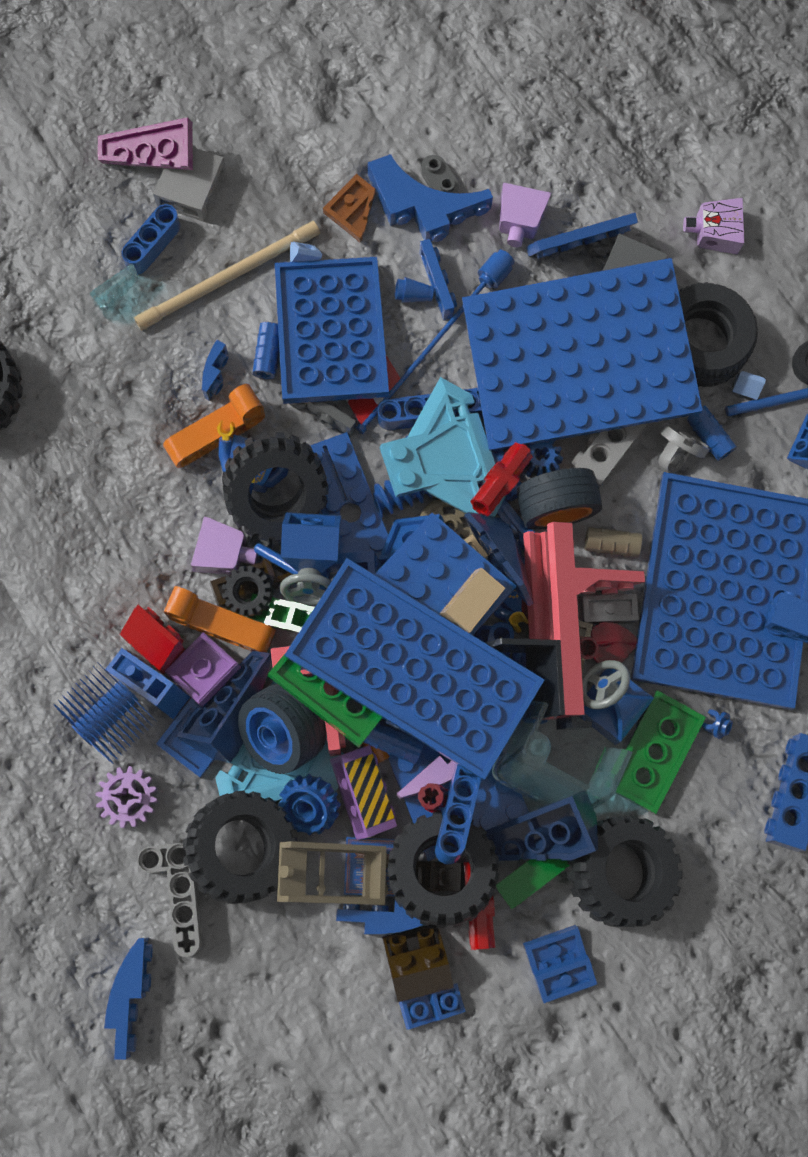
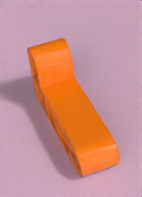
(203, 436)
(190, 611)

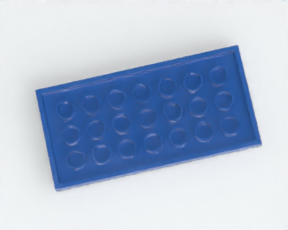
(414, 668)

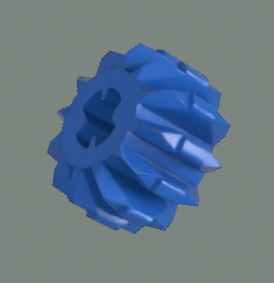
(546, 464)

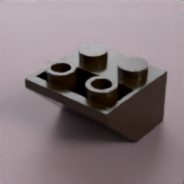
(417, 962)

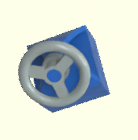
(310, 547)
(613, 700)

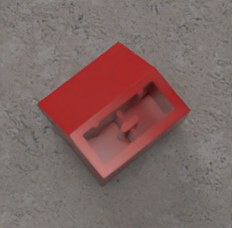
(150, 639)

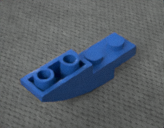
(378, 919)
(129, 983)

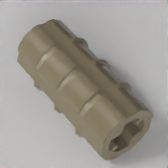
(613, 542)

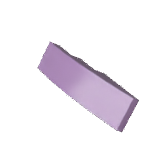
(437, 772)

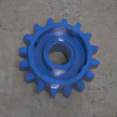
(315, 792)

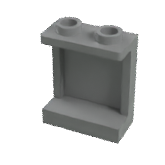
(190, 189)

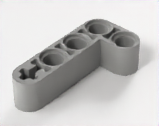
(177, 900)

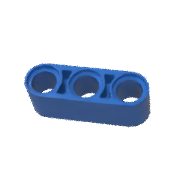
(151, 228)

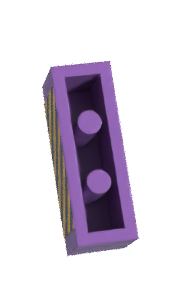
(363, 792)

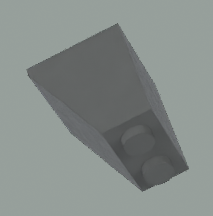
(631, 252)

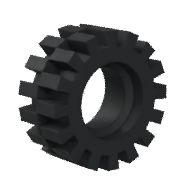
(232, 591)

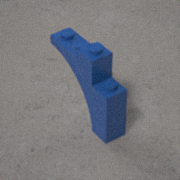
(432, 209)

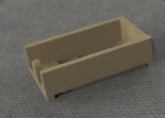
(293, 873)

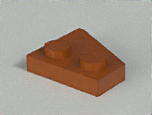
(352, 207)

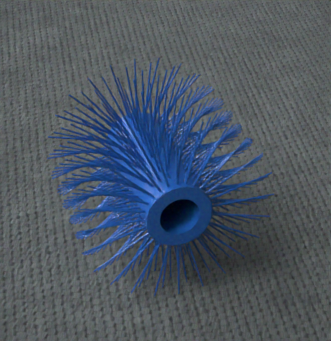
(103, 714)

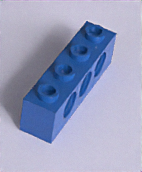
(776, 828)

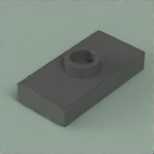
(332, 417)

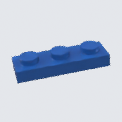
(438, 279)

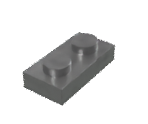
(610, 608)

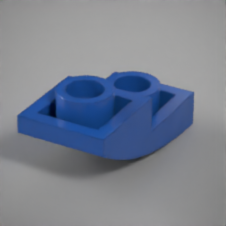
(212, 378)
(432, 1007)

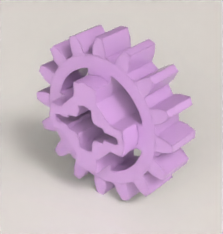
(128, 785)

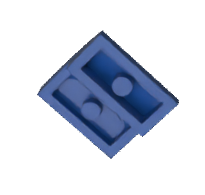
(559, 963)

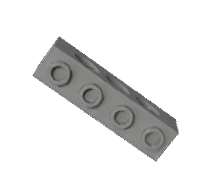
(610, 450)

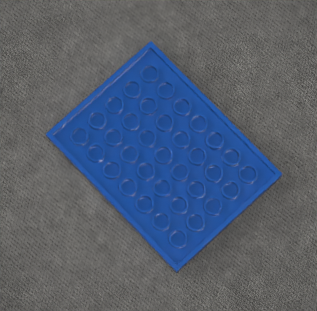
(581, 355)
(710, 587)

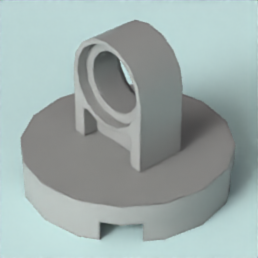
(679, 447)

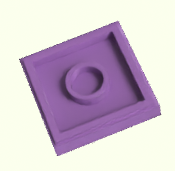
(202, 669)

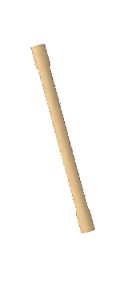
(158, 312)

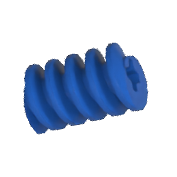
(386, 498)

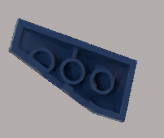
(502, 550)
(216, 727)
(554, 831)

